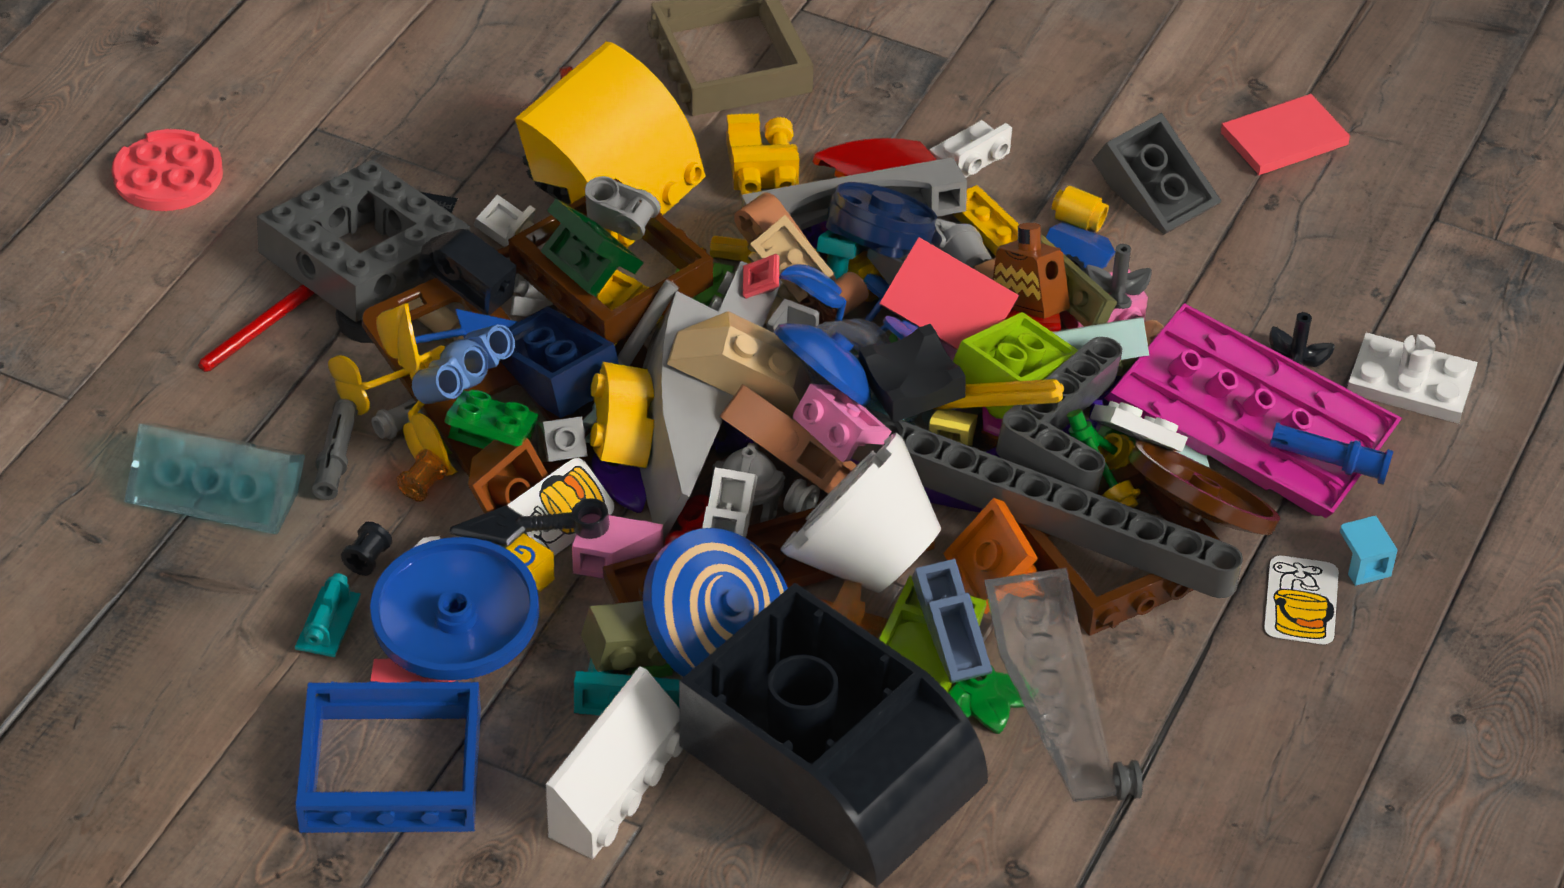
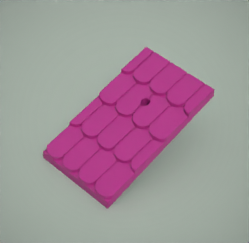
(1232, 394)

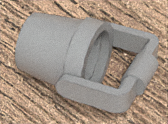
(960, 242)

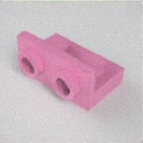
(838, 421)

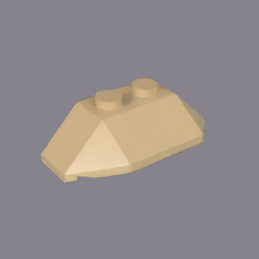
(738, 352)

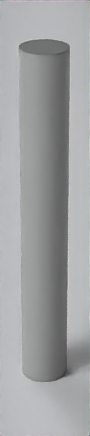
(647, 323)

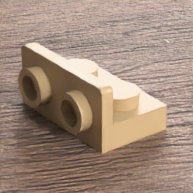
(792, 250)

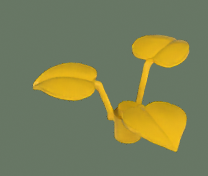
(399, 341)

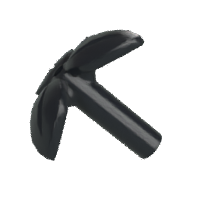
(1295, 346)

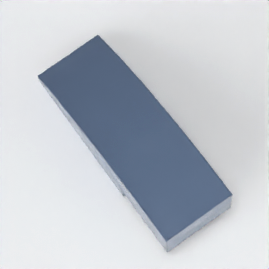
(951, 620)

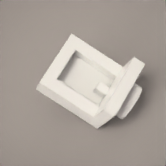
(503, 220)

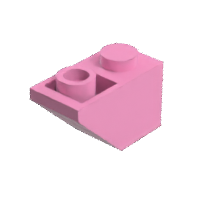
(621, 542)

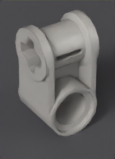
(618, 206)

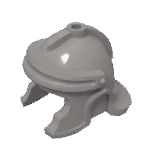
(769, 481)

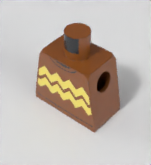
(1033, 273)

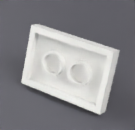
(1412, 376)

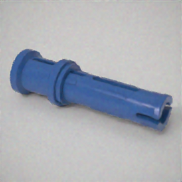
(1350, 457)

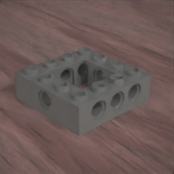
(306, 231)

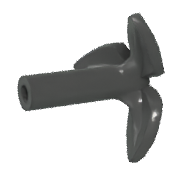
(1121, 281)

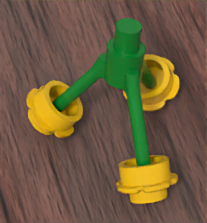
(1114, 449)

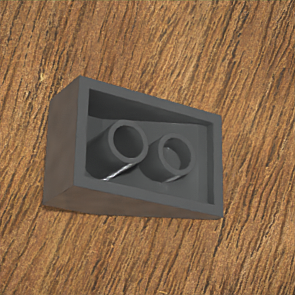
(1156, 175)

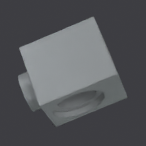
(561, 439)

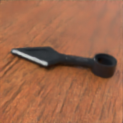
(506, 525)

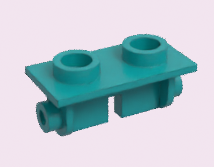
(329, 617)

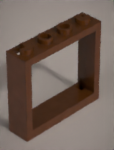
(587, 310)
(1134, 597)

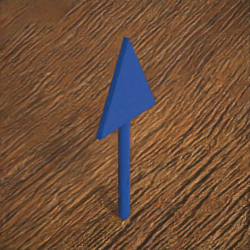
(468, 322)

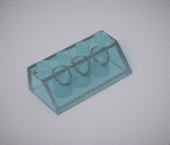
(213, 477)

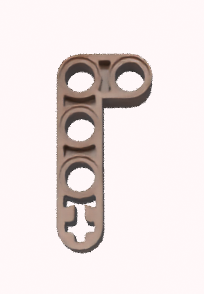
(764, 212)

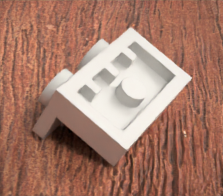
(975, 147)

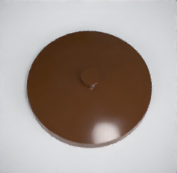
(1202, 490)

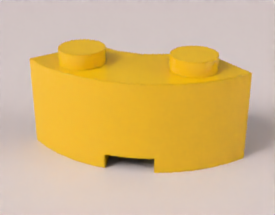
(622, 406)

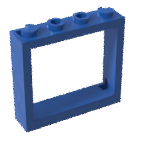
(388, 810)

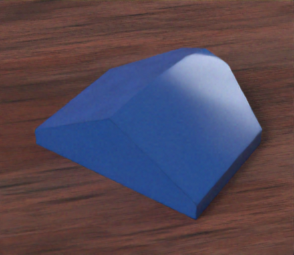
(1086, 245)

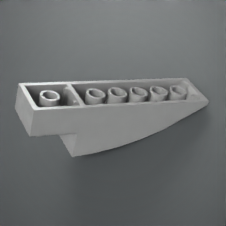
(684, 406)

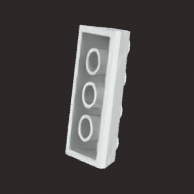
(613, 766)

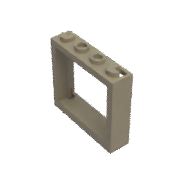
(740, 90)

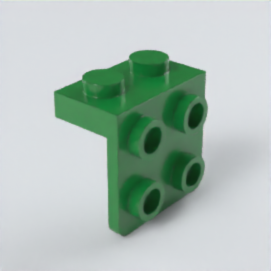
(480, 420)

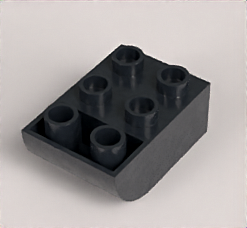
(832, 733)

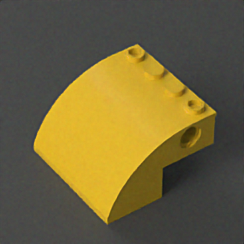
(611, 123)

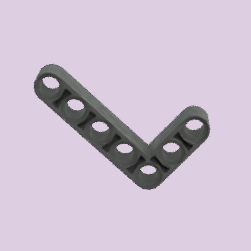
(1033, 432)

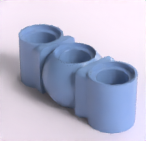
(463, 364)

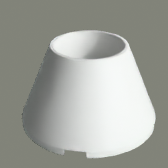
(870, 521)

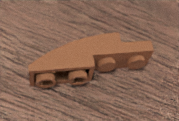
(785, 439)

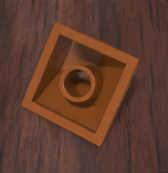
(504, 473)

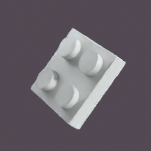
(1129, 421)

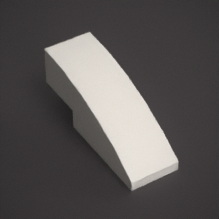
(730, 501)

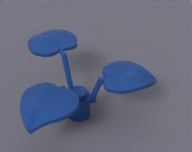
(828, 292)

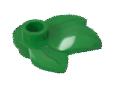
(988, 699)

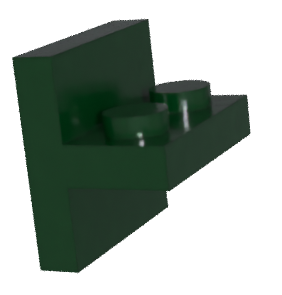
(586, 249)

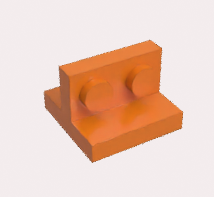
(991, 549)

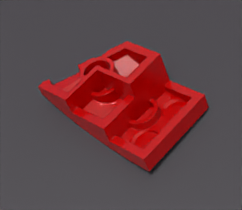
(872, 155)

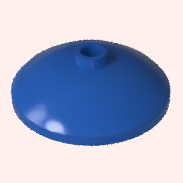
(828, 357)

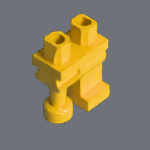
(760, 165)

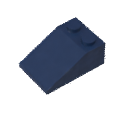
(557, 360)

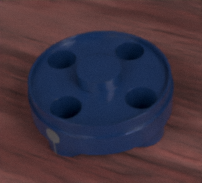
(879, 218)

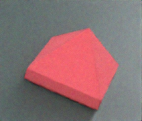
(761, 276)

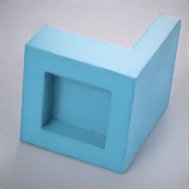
(1371, 549)

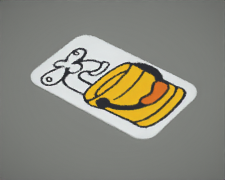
(558, 495)
(1301, 600)

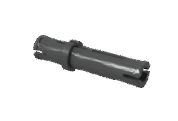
(333, 460)

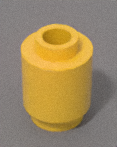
(1080, 208)

